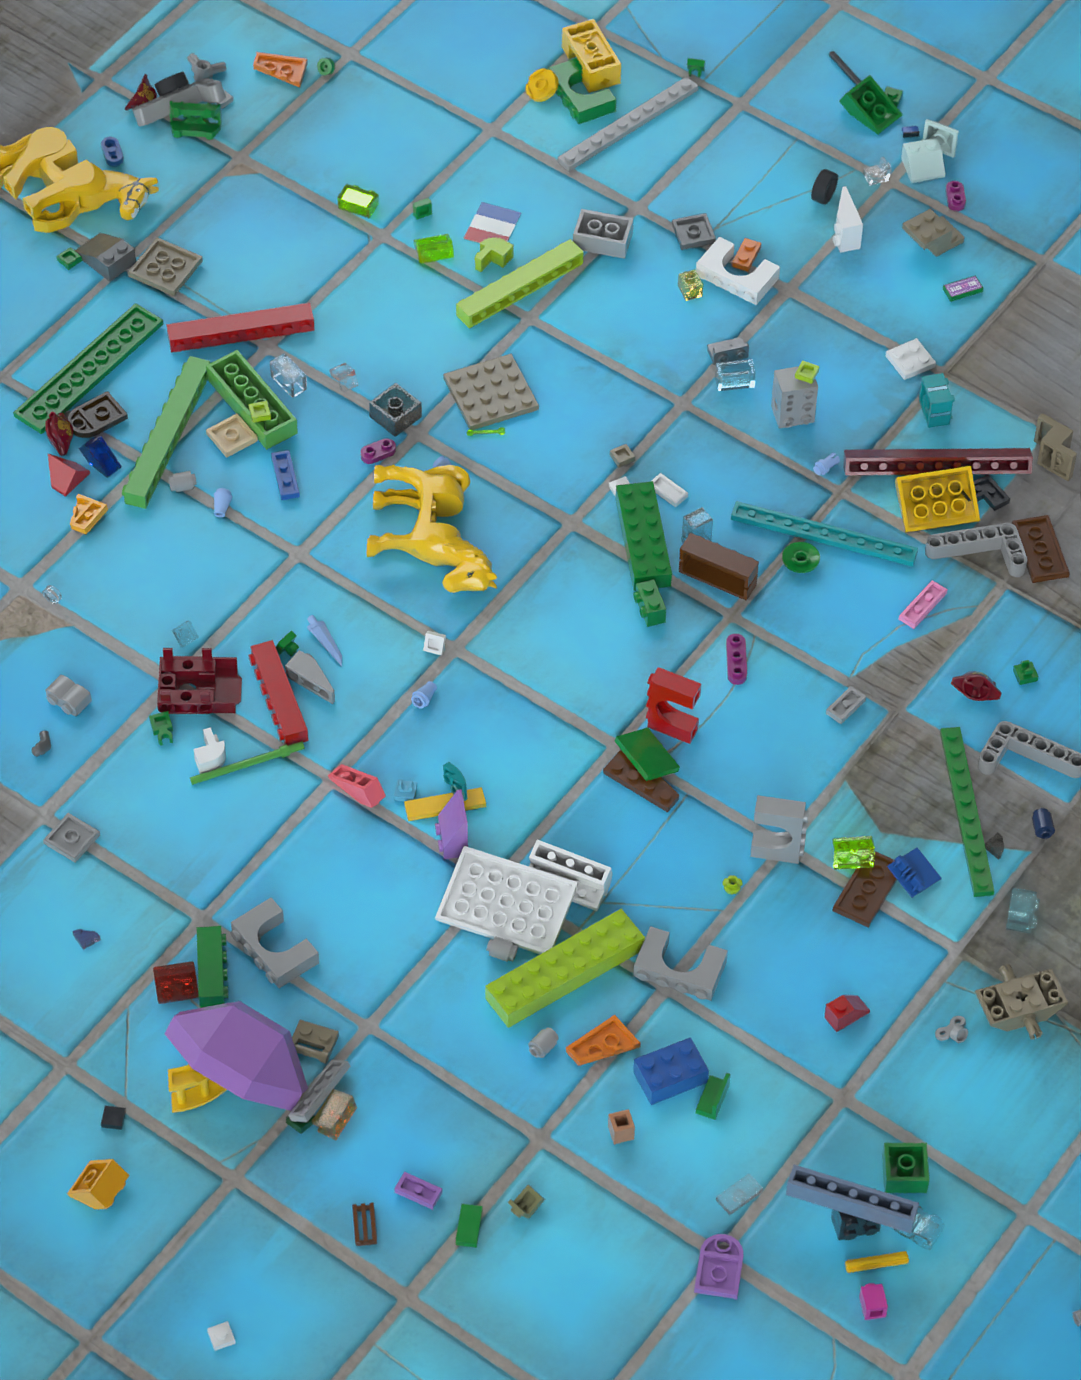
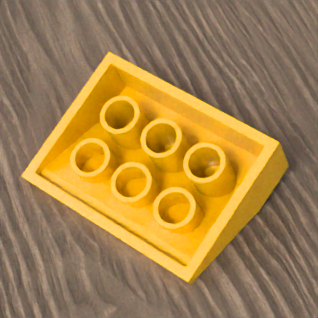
(934, 499)

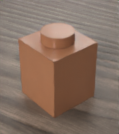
(621, 1126)

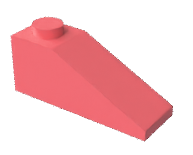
(359, 785)

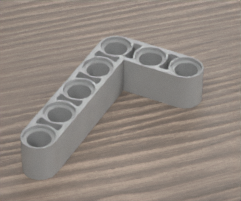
(201, 90)
(981, 539)
(1009, 737)

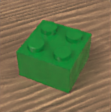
(905, 1167)

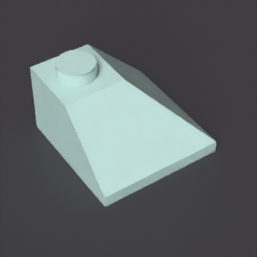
(945, 135)

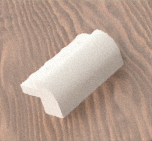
(591, 876)

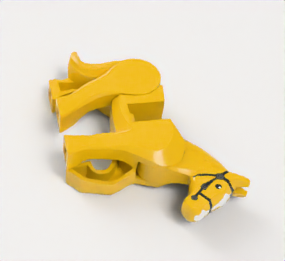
(73, 184)

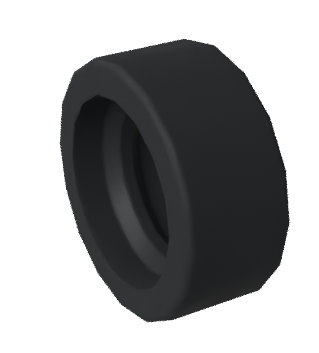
(171, 83)
(824, 186)

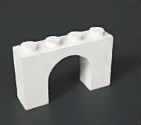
(749, 287)

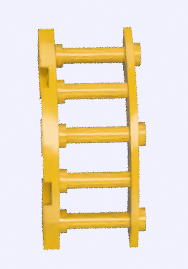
(194, 1097)

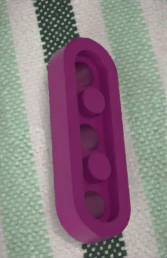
(736, 664)

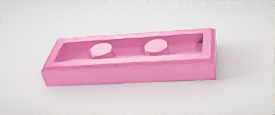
(923, 604)

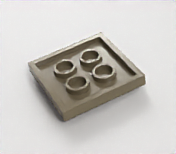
(165, 266)

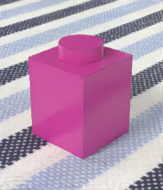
(873, 1301)

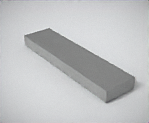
(319, 1090)

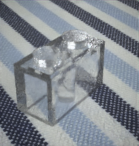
(288, 375)

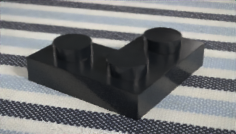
(990, 491)

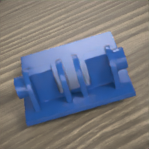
(914, 872)

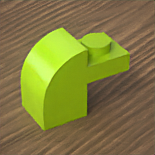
(495, 251)

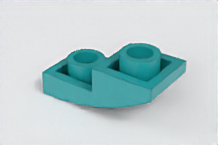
(455, 779)

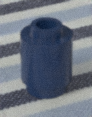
(1043, 823)

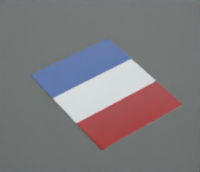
(492, 222)

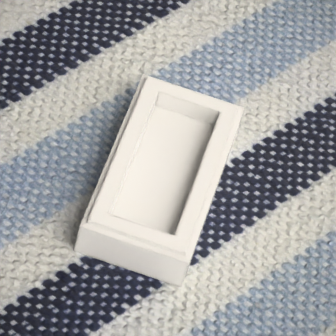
(669, 490)

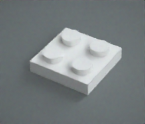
(910, 359)

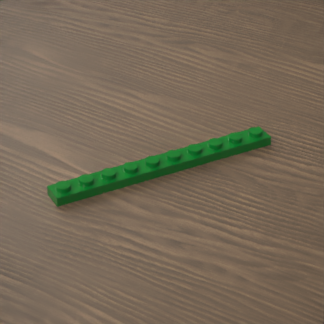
(967, 812)

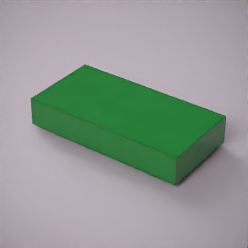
(469, 1225)

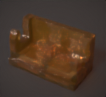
(334, 1114)

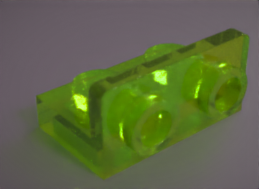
(434, 248)
(853, 852)

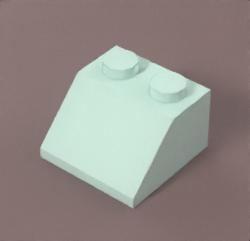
(923, 160)

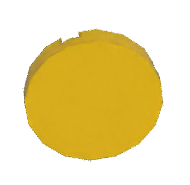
(542, 85)

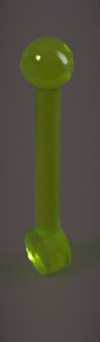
(501, 431)

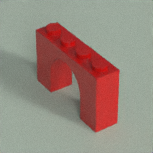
(661, 715)

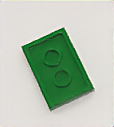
(647, 754)

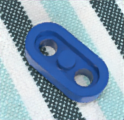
(112, 151)

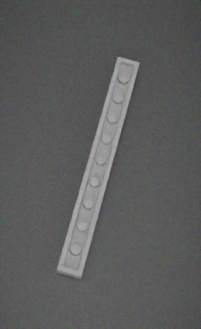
(627, 124)

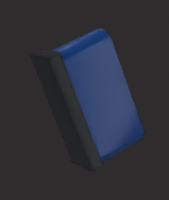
(910, 131)

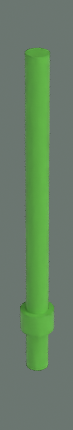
(283, 751)

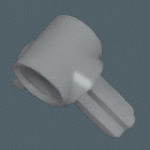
(203, 69)

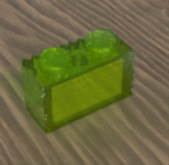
(358, 200)

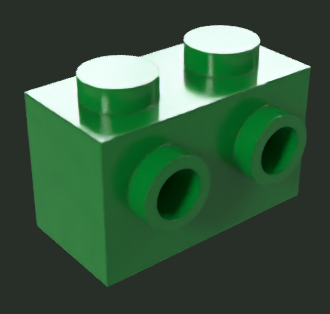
(650, 603)

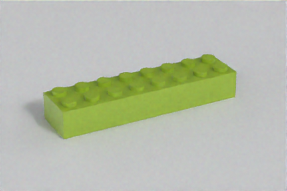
(564, 968)

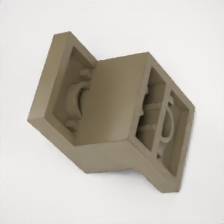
(933, 232)
(1055, 447)

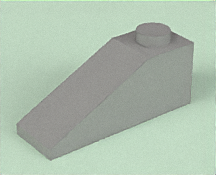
(307, 673)

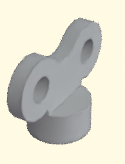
(954, 1030)

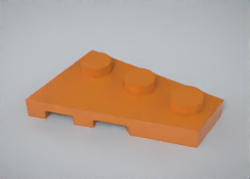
(281, 67)
(602, 1042)

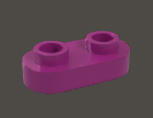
(955, 195)
(379, 451)

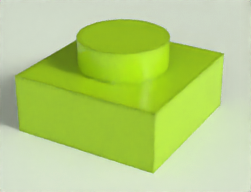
(807, 372)
(259, 411)

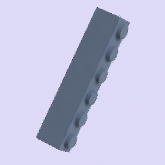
(852, 1198)

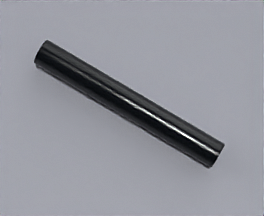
(844, 67)

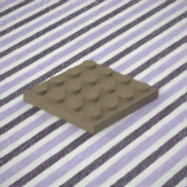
(490, 391)

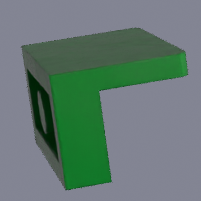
(713, 1096)

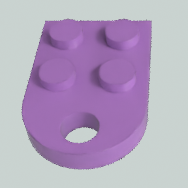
(719, 1269)

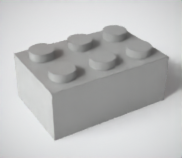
(603, 233)

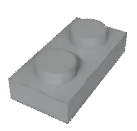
(846, 705)

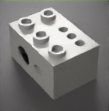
(794, 399)

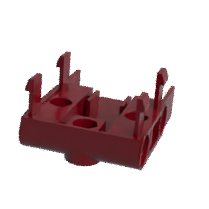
(214, 678)

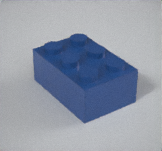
(670, 1071)

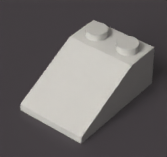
(848, 224)

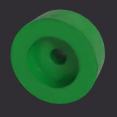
(326, 66)

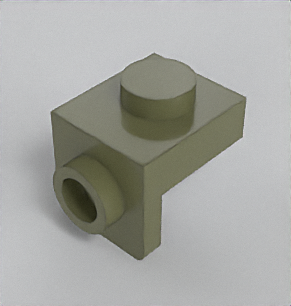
(526, 1202)

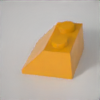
(99, 1183)

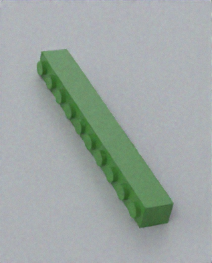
(166, 433)

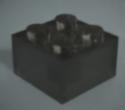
(395, 409)

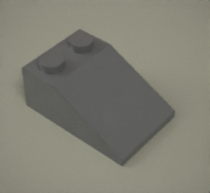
(107, 255)

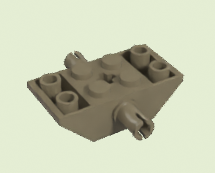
(1022, 1000)

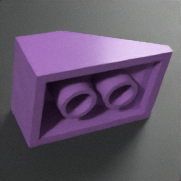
(452, 827)

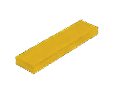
(433, 805)

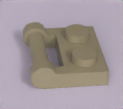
(317, 1037)

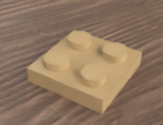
(231, 435)

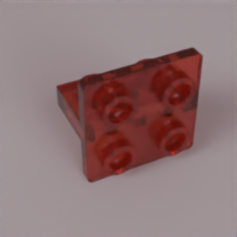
(176, 982)

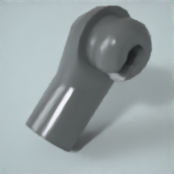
(43, 745)

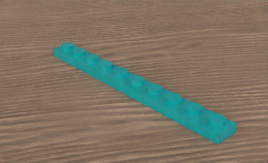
(824, 533)

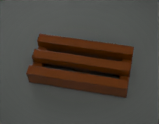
(363, 1208)

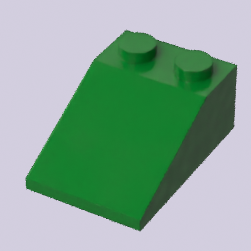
(870, 105)

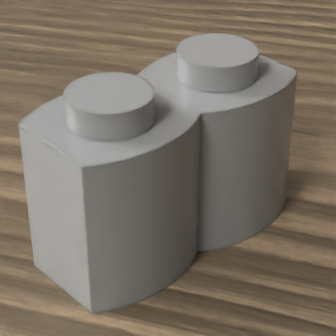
(68, 695)

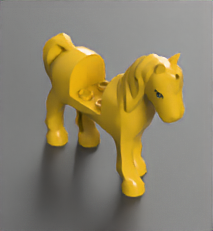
(440, 544)

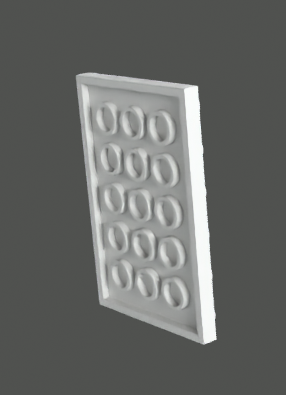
(506, 900)

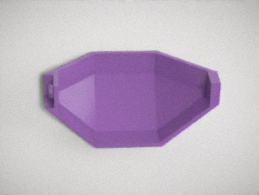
(240, 1052)

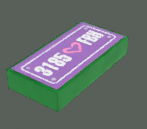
(963, 288)

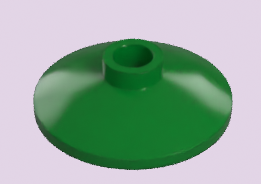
(800, 557)

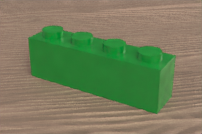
(210, 966)

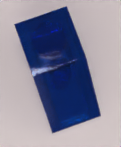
(100, 456)

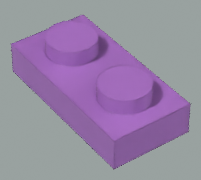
(418, 1190)

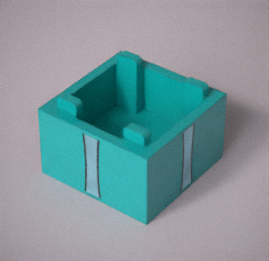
(936, 400)

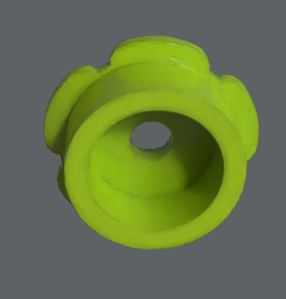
(732, 889)

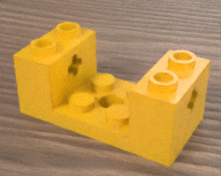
(598, 60)

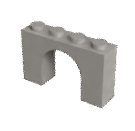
(783, 814)
(279, 966)
(698, 982)

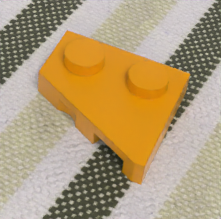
(86, 513)

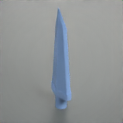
(320, 631)

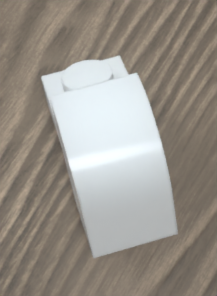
(212, 755)

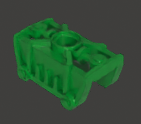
(193, 125)

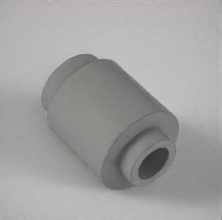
(182, 481)
(502, 949)
(543, 1042)

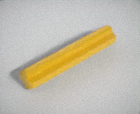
(876, 1262)

